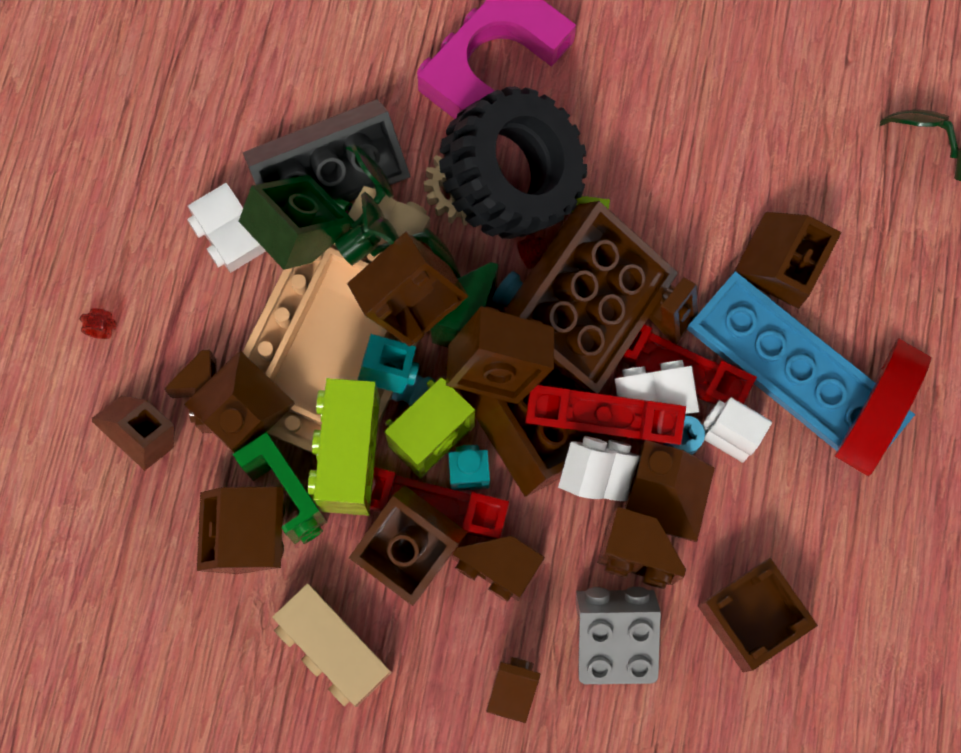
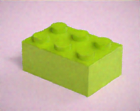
(345, 446)

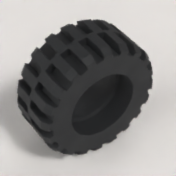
(550, 149)

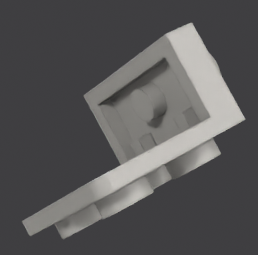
(618, 636)

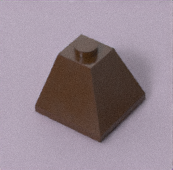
(239, 403)
(671, 488)

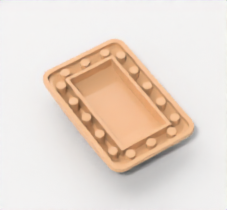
(312, 334)

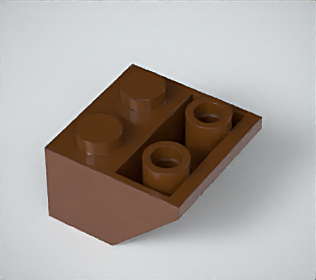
(787, 255)
(240, 529)
(640, 547)

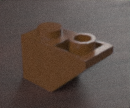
(137, 429)
(502, 562)
(513, 690)

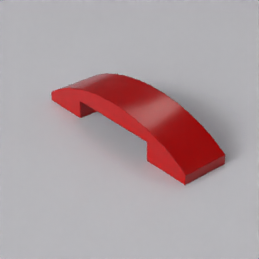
(712, 380)
(884, 408)
(605, 414)
(473, 512)

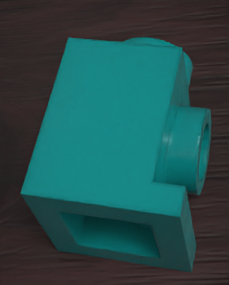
(388, 364)
(469, 468)

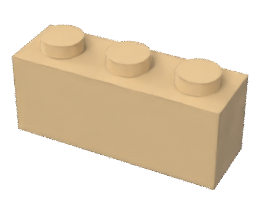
(330, 647)

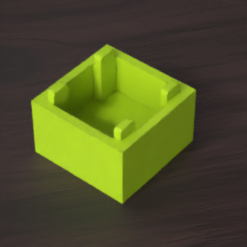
(430, 427)

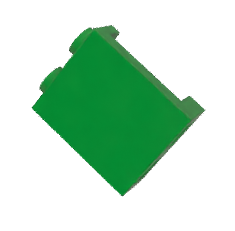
(262, 456)

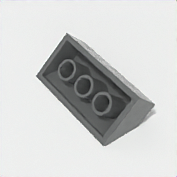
(322, 152)

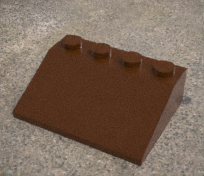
(595, 291)
(529, 451)

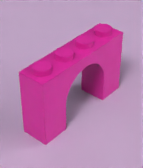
(533, 23)

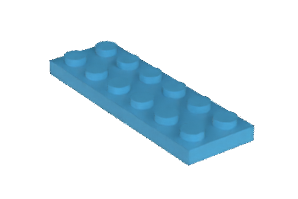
(786, 359)

